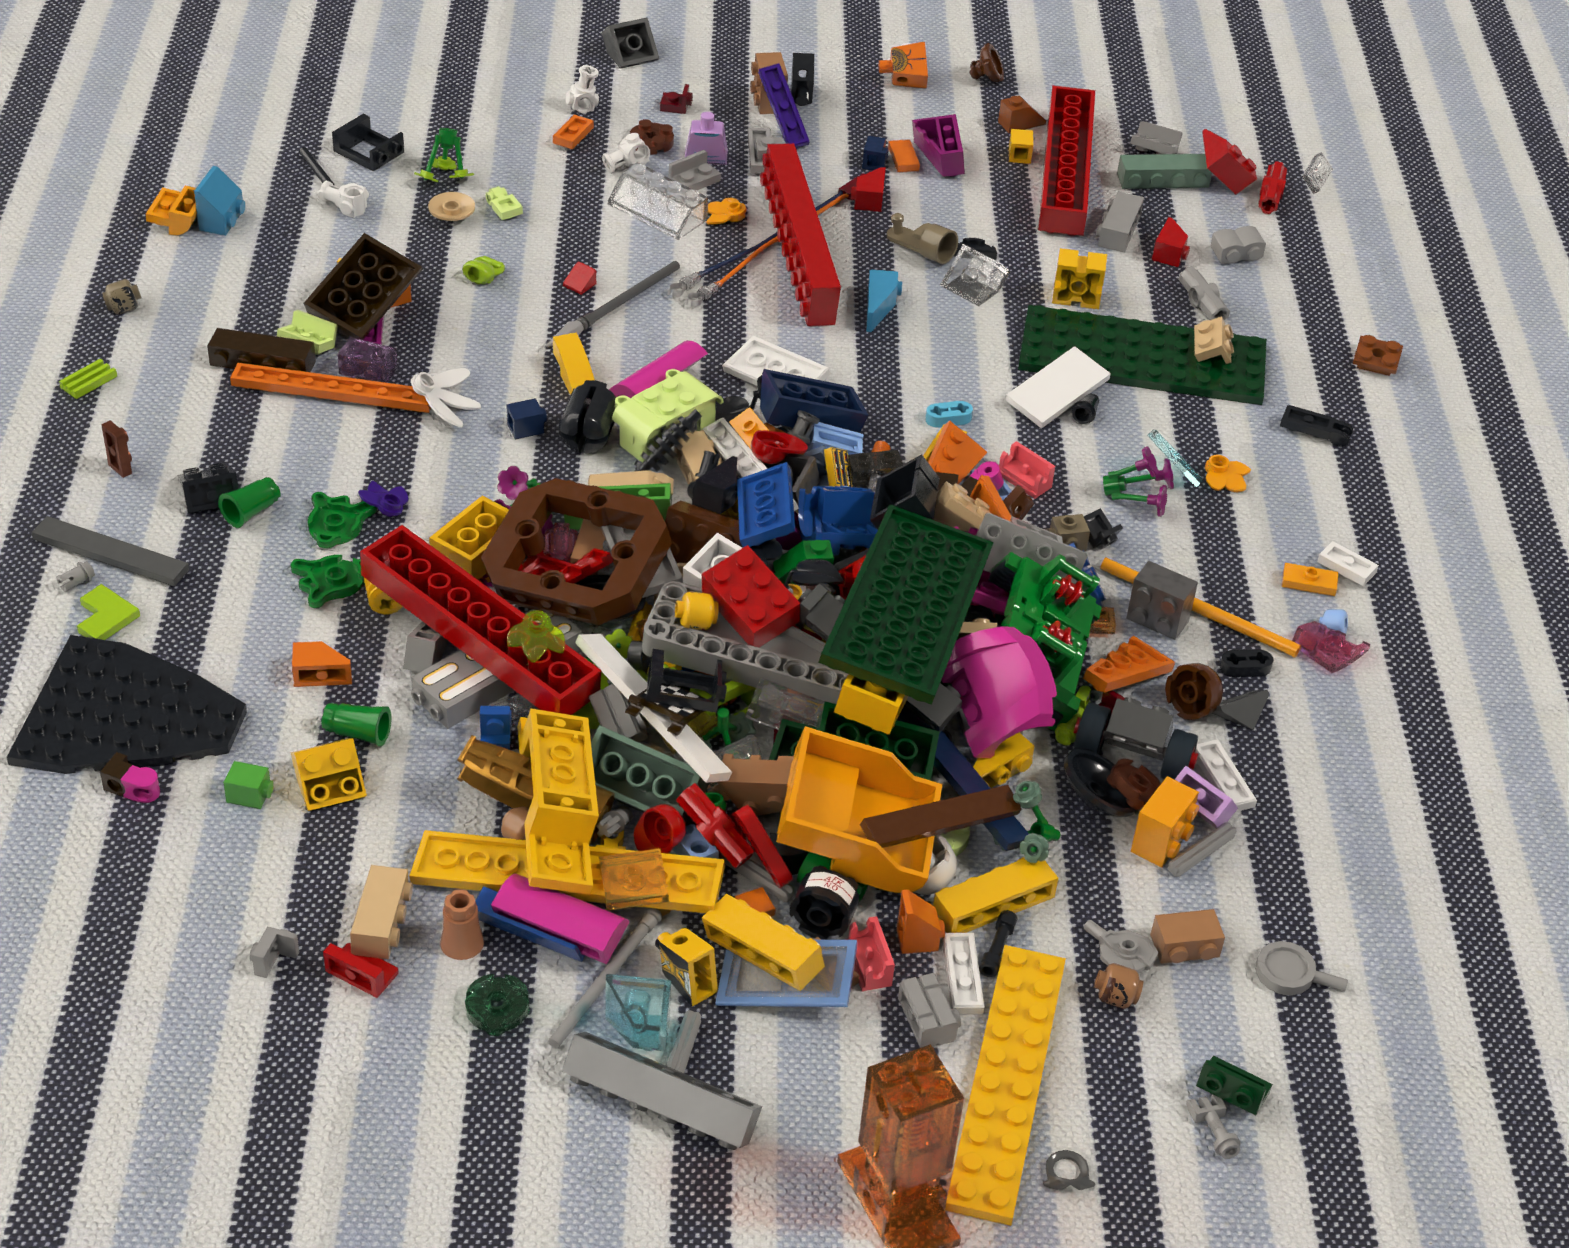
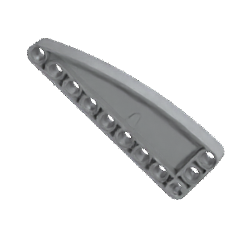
(785, 660)

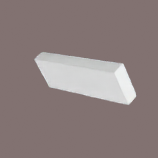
(1223, 774)
(963, 973)

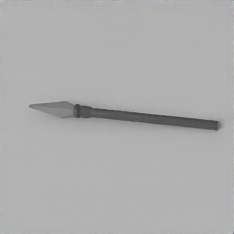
(584, 322)

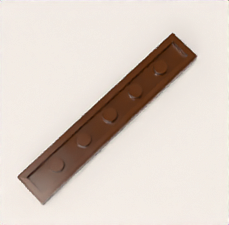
(940, 816)

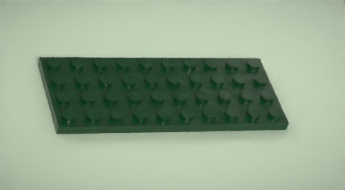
(1145, 354)
(907, 604)

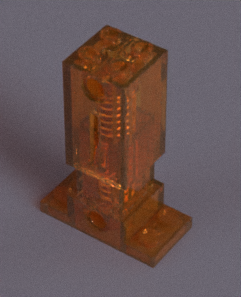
(904, 1148)

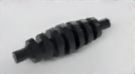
(672, 439)

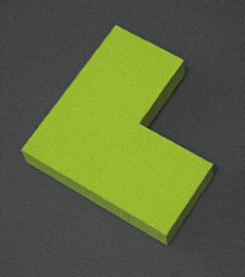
(109, 613)

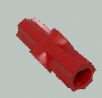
(1272, 187)
(715, 825)

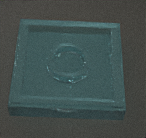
(1175, 457)

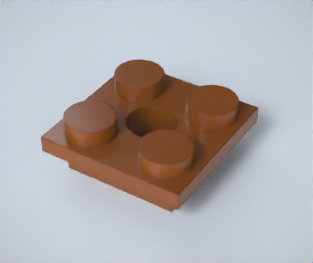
(1377, 355)

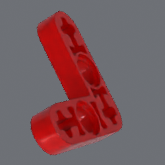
(750, 827)

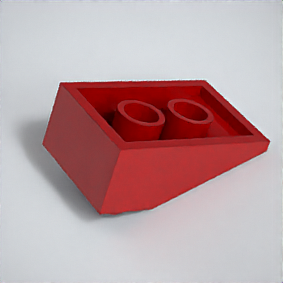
(1228, 162)

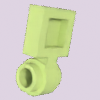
(504, 205)

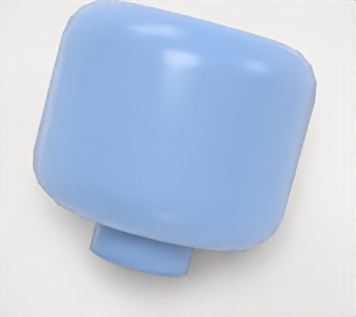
(1335, 619)

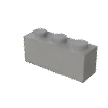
(1120, 221)

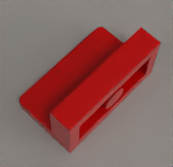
(363, 972)

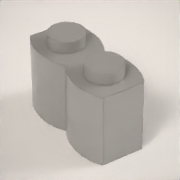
(1238, 244)

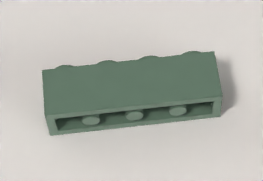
(1163, 171)

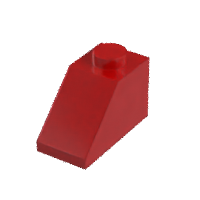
(869, 191)
(1171, 244)

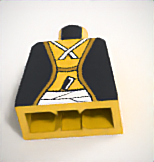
(688, 964)

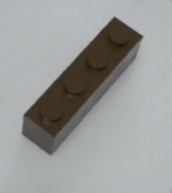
(233, 347)

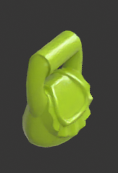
(482, 269)

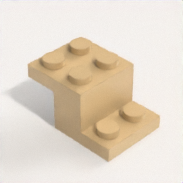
(959, 509)

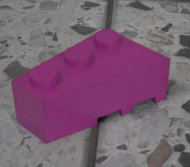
(940, 143)

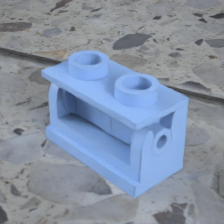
(835, 437)

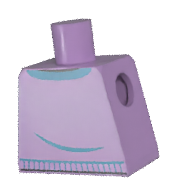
(708, 136)

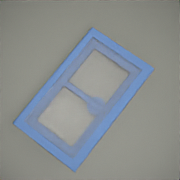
(749, 985)

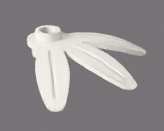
(437, 397)

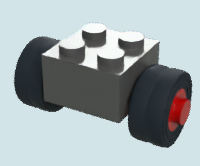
(1139, 731)

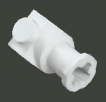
(584, 89)
(625, 153)
(349, 197)

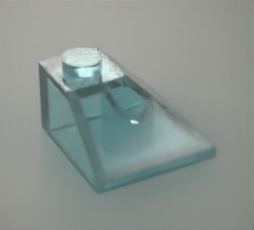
(639, 1010)

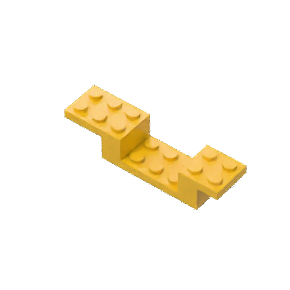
(563, 800)

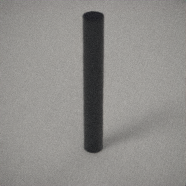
(314, 165)

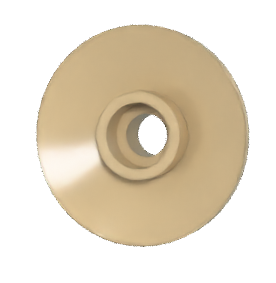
(451, 206)

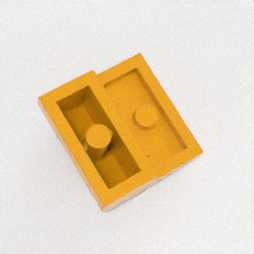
(174, 210)

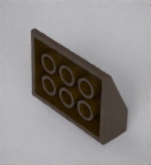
(362, 287)

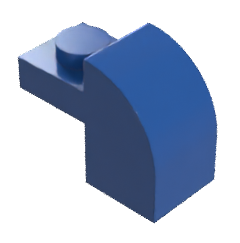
(496, 725)

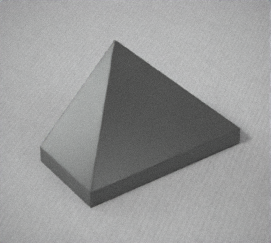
(1244, 708)

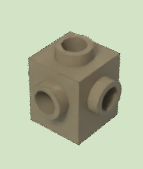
(1072, 529)

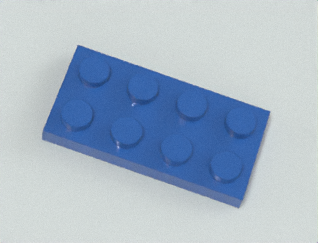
(765, 505)

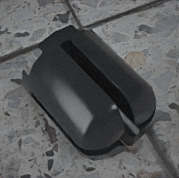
(589, 416)

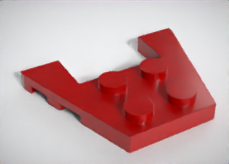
(587, 565)

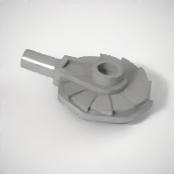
(1123, 947)

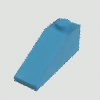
(882, 295)

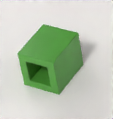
(248, 785)

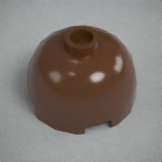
(1194, 690)

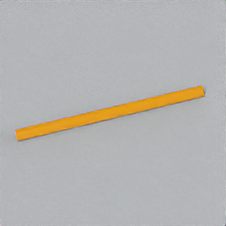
(1216, 614)

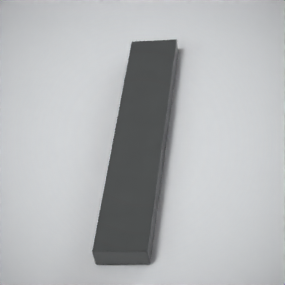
(110, 551)

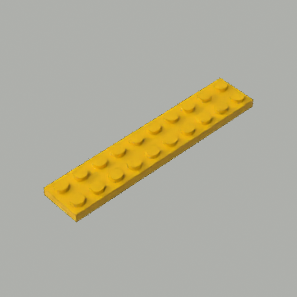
(487, 861)
(1006, 1086)

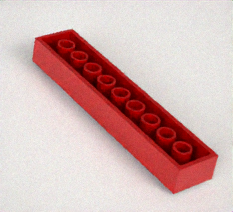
(1067, 161)
(800, 235)
(475, 621)

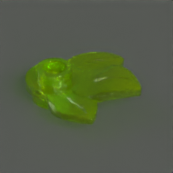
(536, 638)

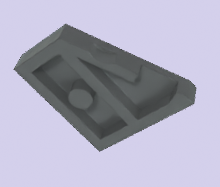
(810, 599)

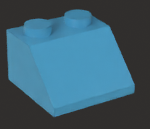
(218, 202)

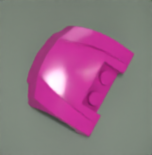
(1001, 686)

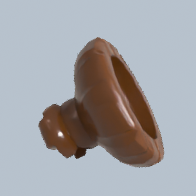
(988, 64)

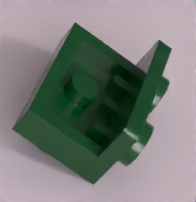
(1234, 1085)

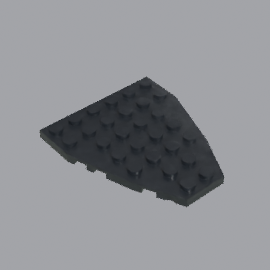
(123, 701)

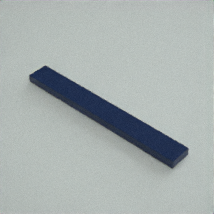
(966, 780)

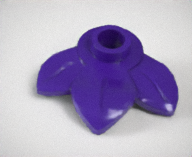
(388, 502)

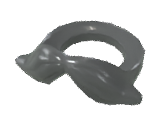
(1058, 1183)

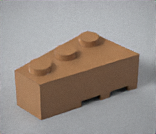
(757, 782)

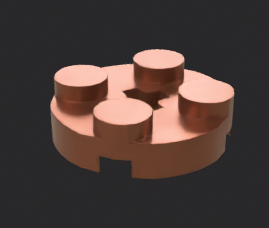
(655, 135)
(1133, 783)

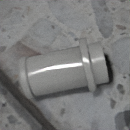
(77, 575)

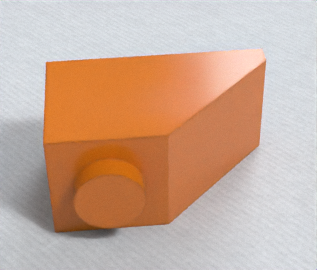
(319, 665)
(918, 925)

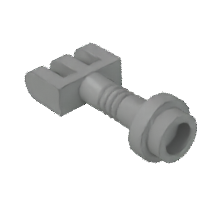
(1227, 1143)

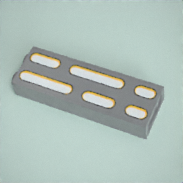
(460, 685)

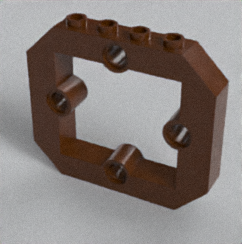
(522, 536)

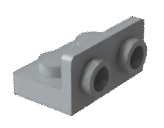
(694, 171)

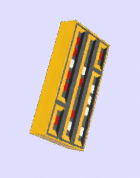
(837, 467)

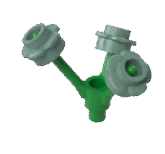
(1036, 843)

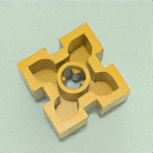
(1079, 278)

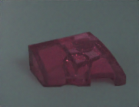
(1328, 646)

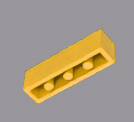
(986, 896)
(764, 942)

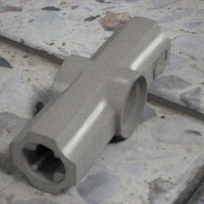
(1203, 294)

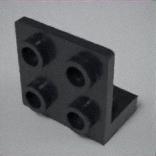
(204, 487)

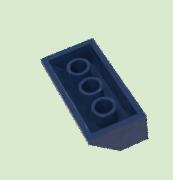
(830, 402)

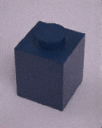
(526, 418)

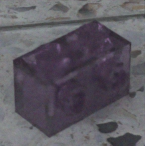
(367, 360)

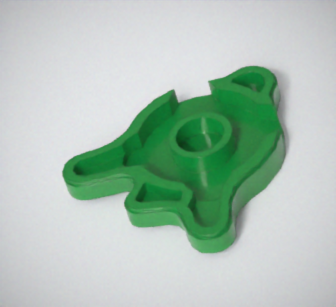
(336, 520)
(328, 578)

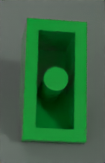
(803, 551)

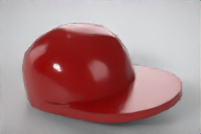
(774, 446)
(659, 828)

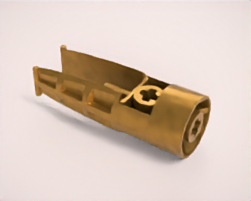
(508, 777)

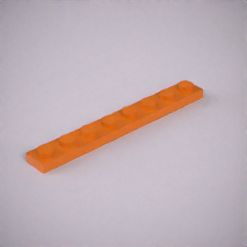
(328, 387)

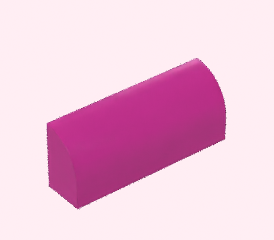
(678, 358)
(562, 916)

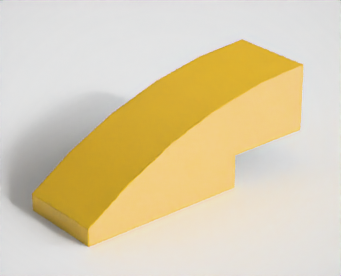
(572, 360)

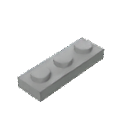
(756, 163)

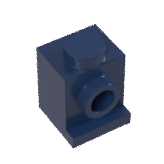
(875, 153)

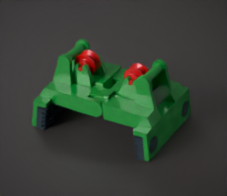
(1055, 617)

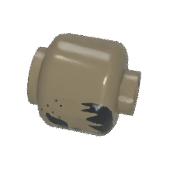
(121, 296)

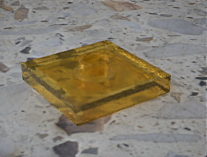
(633, 879)

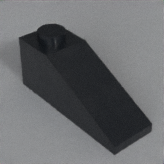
(717, 487)

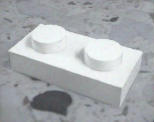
(1347, 563)

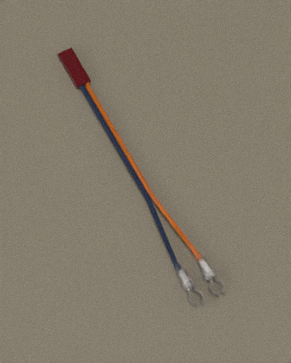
(706, 292)

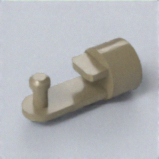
(929, 239)

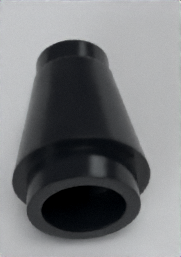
(1085, 409)

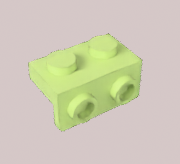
(311, 328)

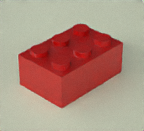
(751, 597)

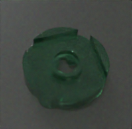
(502, 1018)

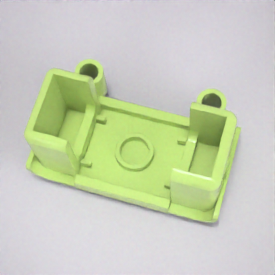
(659, 406)

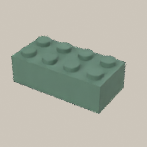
(639, 773)

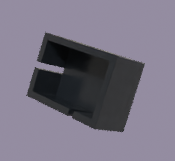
(907, 487)

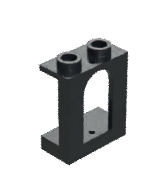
(360, 130)
(658, 674)

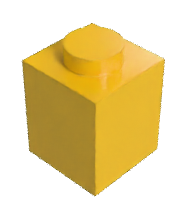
(1021, 146)

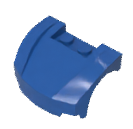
(837, 516)

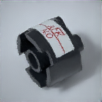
(824, 903)

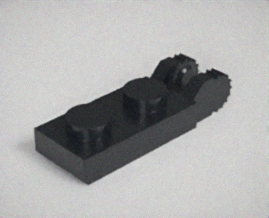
(1316, 425)

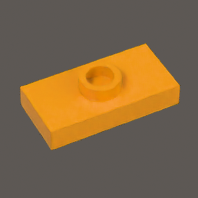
(746, 425)
(1310, 579)

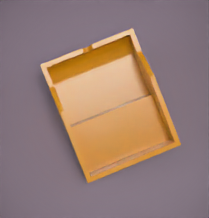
(836, 787)

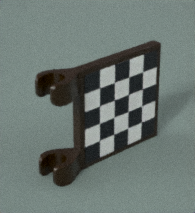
(679, 715)

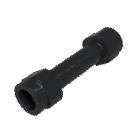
(991, 960)

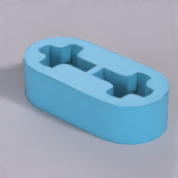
(941, 413)

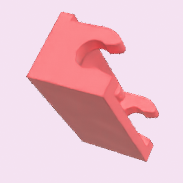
(1027, 470)
(873, 956)

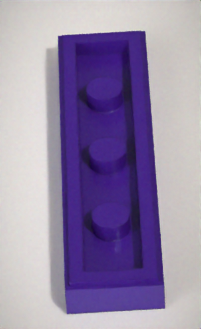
(783, 105)

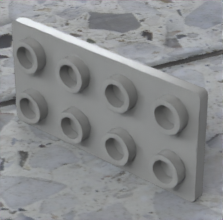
(1025, 541)

